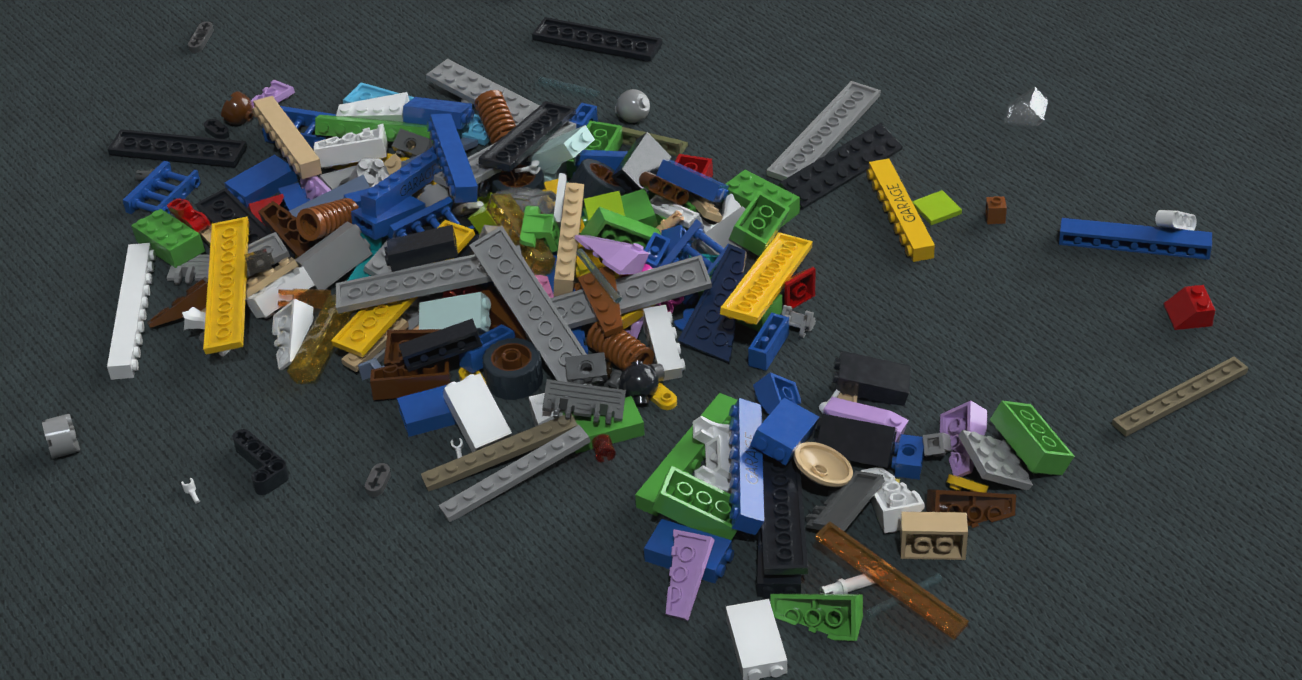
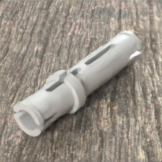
(844, 586)

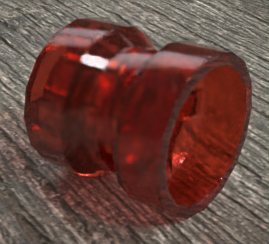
(603, 447)

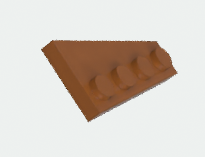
(603, 306)

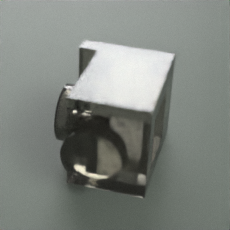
(253, 257)

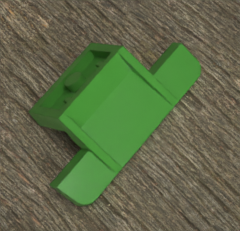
(539, 226)

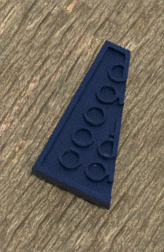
(707, 328)

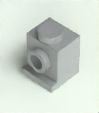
(936, 444)

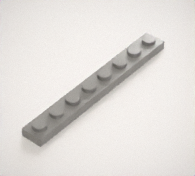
(514, 473)

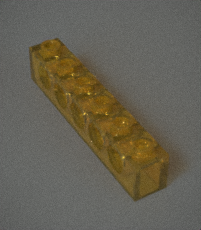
(509, 215)
(318, 343)

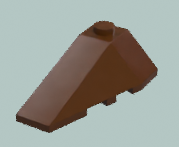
(195, 297)
(977, 505)

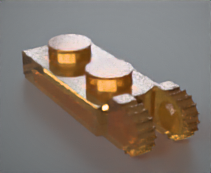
(312, 297)

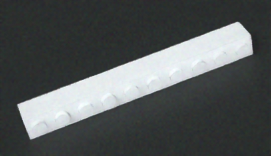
(131, 311)

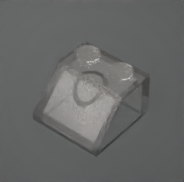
(1027, 109)

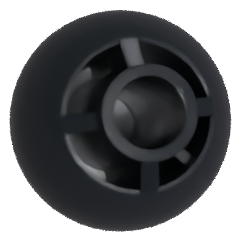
(639, 382)

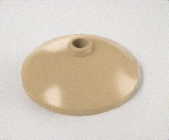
(823, 464)

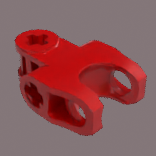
(186, 214)

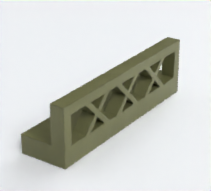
(671, 145)

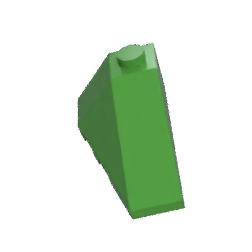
(829, 613)

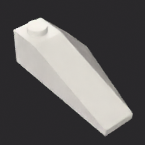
(291, 327)
(892, 500)

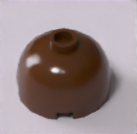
(238, 109)

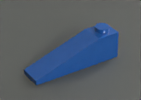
(772, 389)

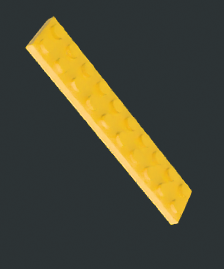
(766, 278)
(226, 286)
(372, 322)

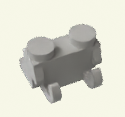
(799, 320)

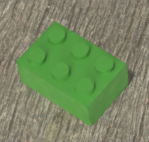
(759, 223)

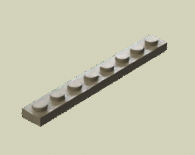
(1179, 396)
(497, 453)

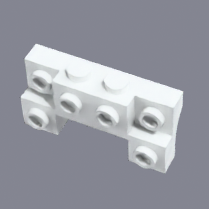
(717, 452)

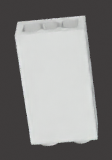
(476, 412)
(756, 640)

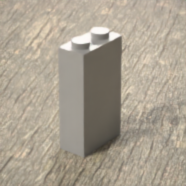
(720, 233)
(335, 255)

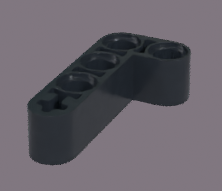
(270, 467)

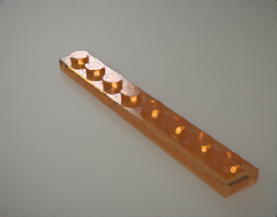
(892, 580)

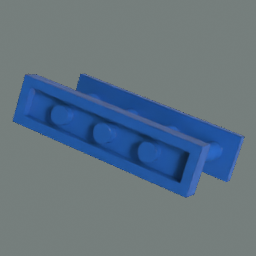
(302, 118)
(155, 181)
(427, 215)
(684, 246)

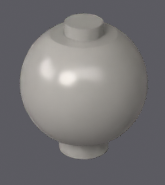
(632, 106)

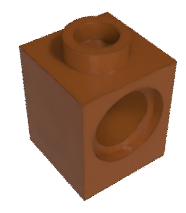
(995, 210)

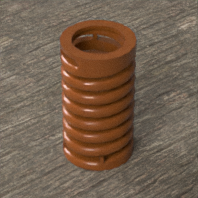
(494, 114)
(324, 219)
(619, 347)

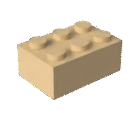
(933, 535)

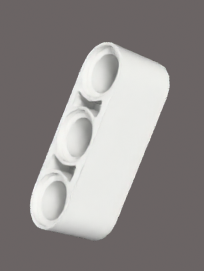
(1175, 220)

